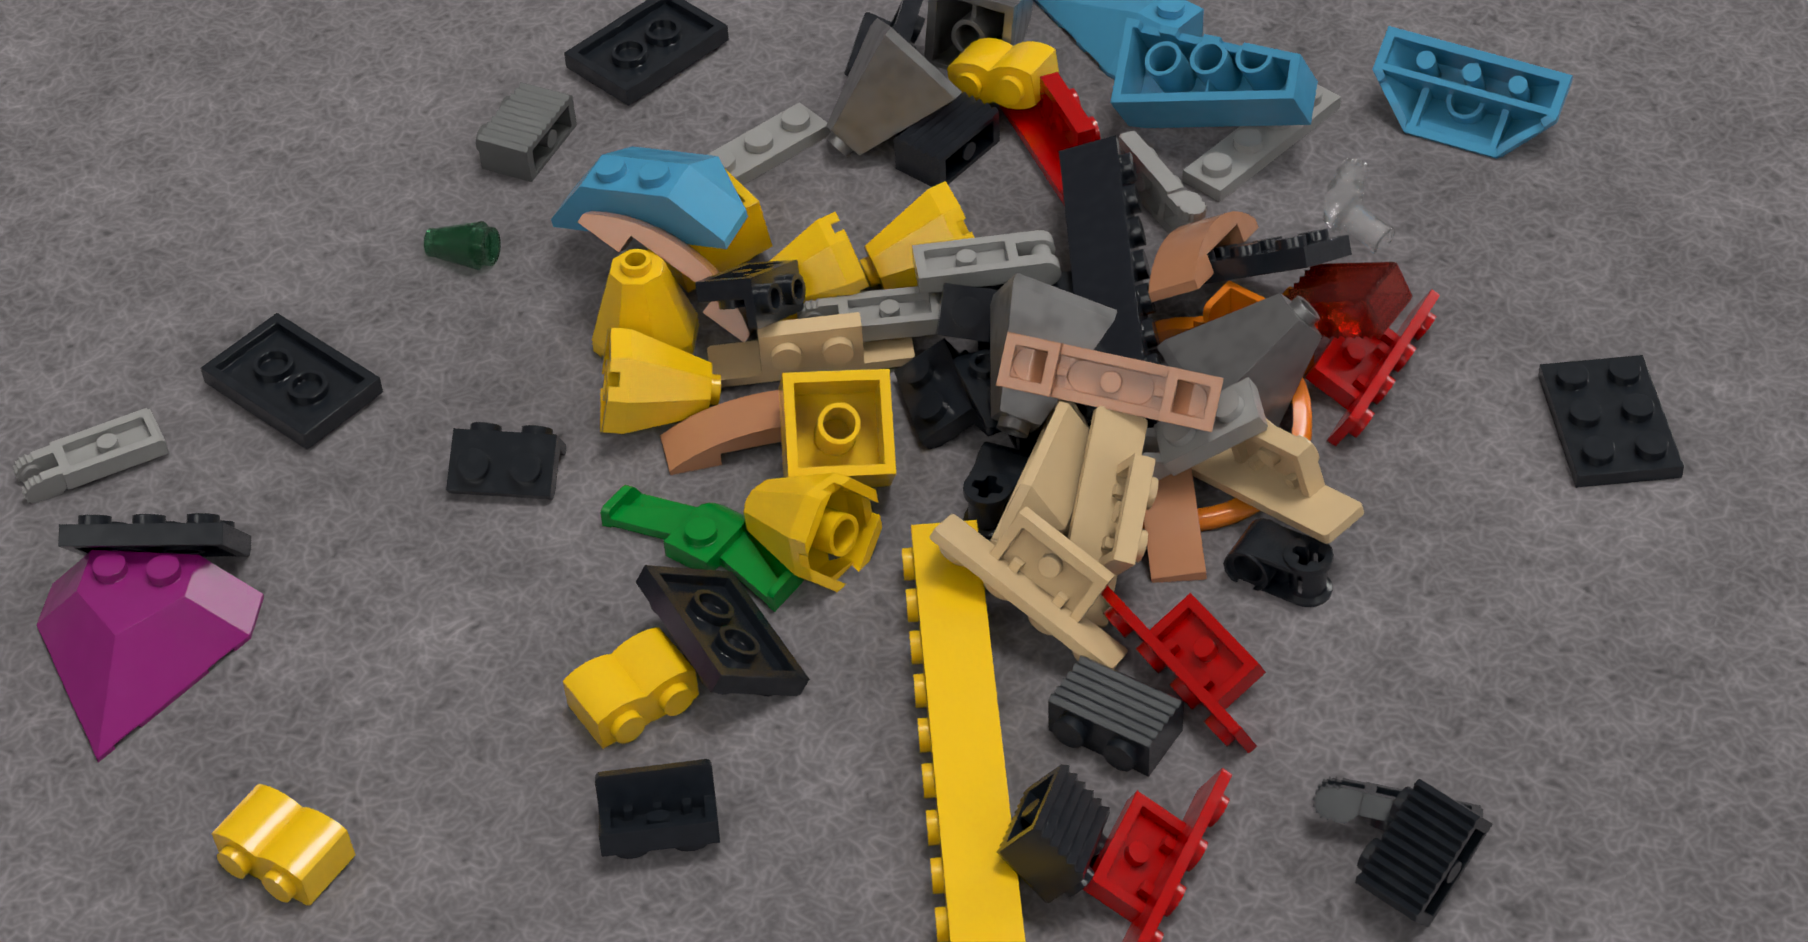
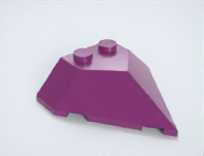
(140, 633)

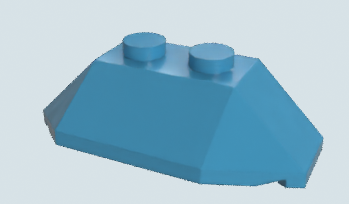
(1467, 93)
(665, 188)

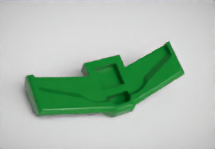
(703, 540)

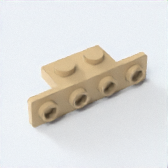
(806, 346)
(1283, 480)
(1113, 497)
(1040, 576)

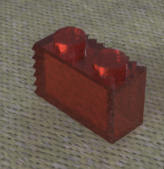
(1354, 297)

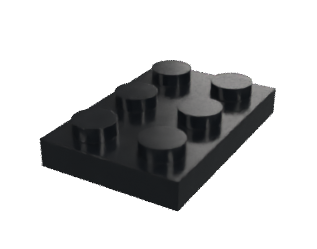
(646, 47)
(1276, 255)
(292, 380)
(1610, 421)
(200, 535)
(722, 631)

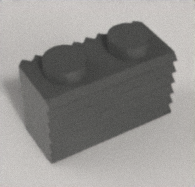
(526, 131)

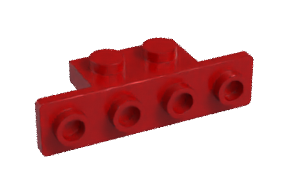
(1052, 126)
(1359, 369)
(1200, 653)
(1149, 854)

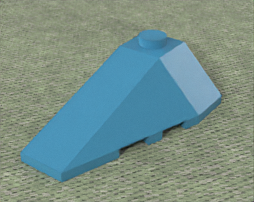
(1100, 23)

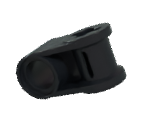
(992, 484)
(1279, 557)

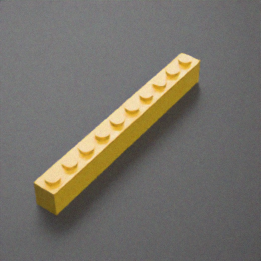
(964, 747)

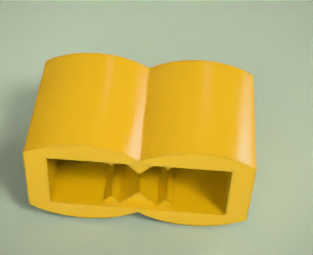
(1003, 72)
(631, 687)
(283, 845)

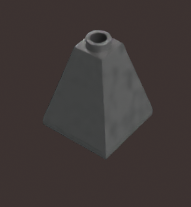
(957, 23)
(885, 92)
(1043, 313)
(1261, 341)

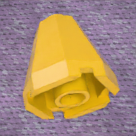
(929, 219)
(825, 261)
(645, 298)
(651, 383)
(814, 516)

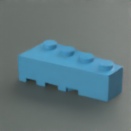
(1206, 82)

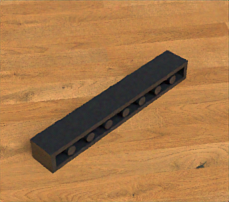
(1106, 245)

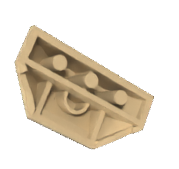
(1052, 471)

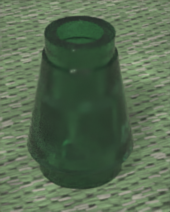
(464, 244)

